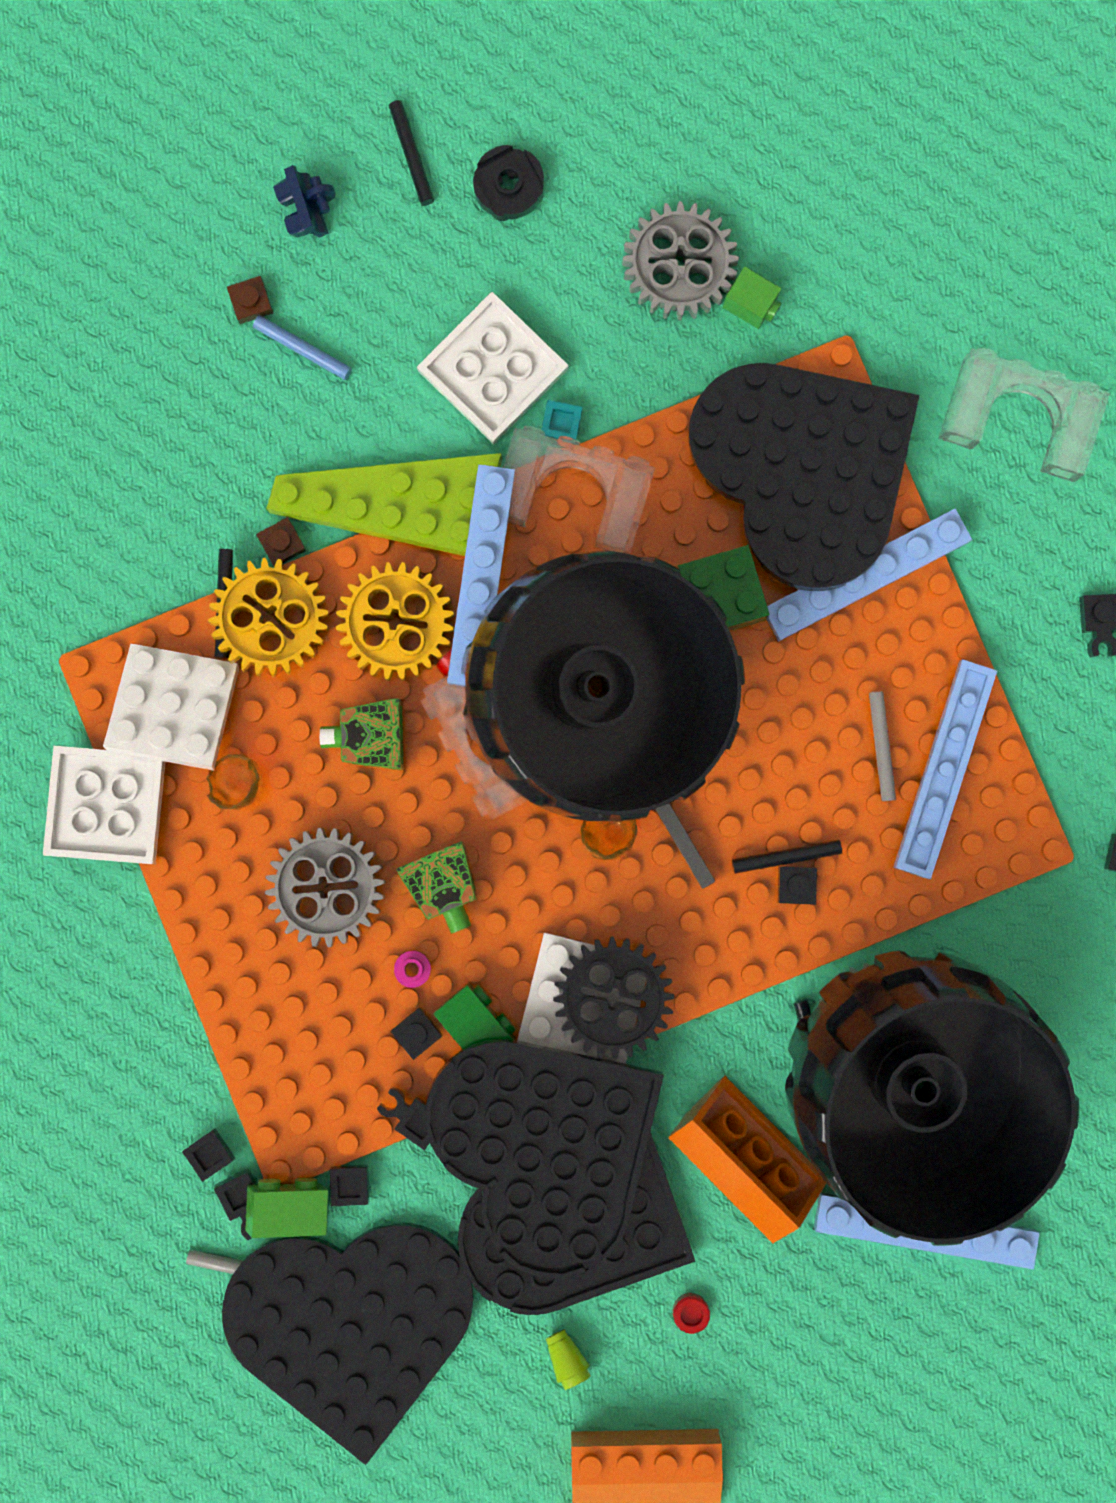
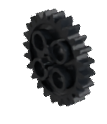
(604, 1030)

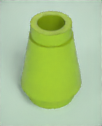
(567, 1360)

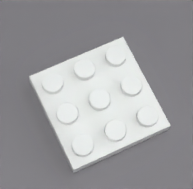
(492, 368)
(171, 707)
(103, 806)
(539, 1019)

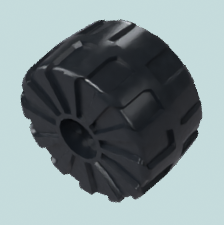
(663, 698)
(966, 1145)

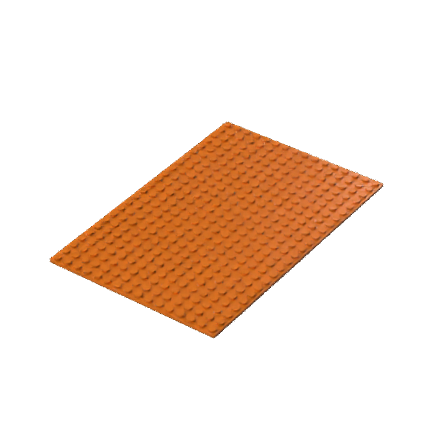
(311, 1026)

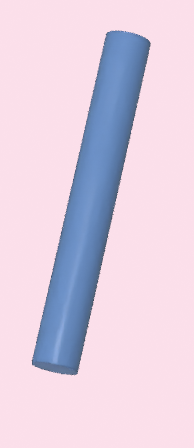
(302, 347)

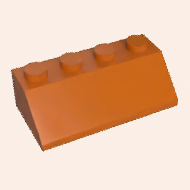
(749, 1160)
(647, 1466)

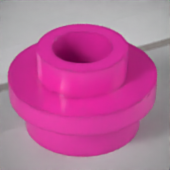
(423, 964)

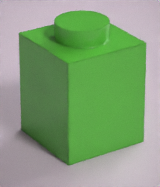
(753, 298)

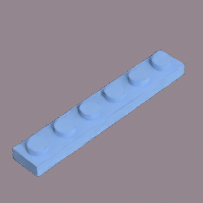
(482, 559)
(895, 561)
(945, 769)
(1010, 1246)

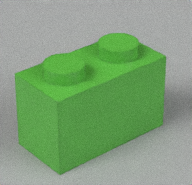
(286, 1208)

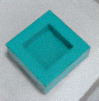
(561, 420)

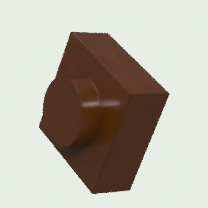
(250, 299)
(281, 541)

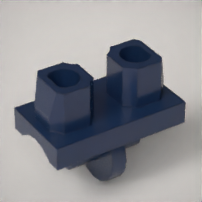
(310, 200)

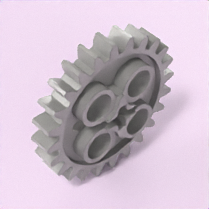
(679, 229)
(328, 919)

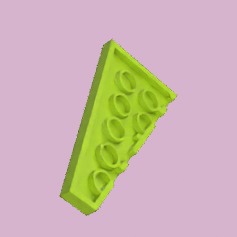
(400, 502)

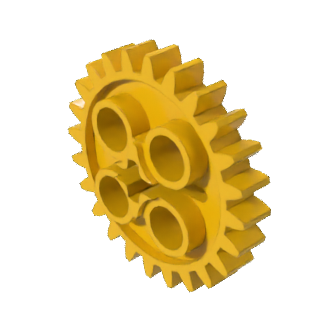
(401, 589)
(246, 641)

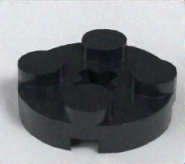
(515, 163)

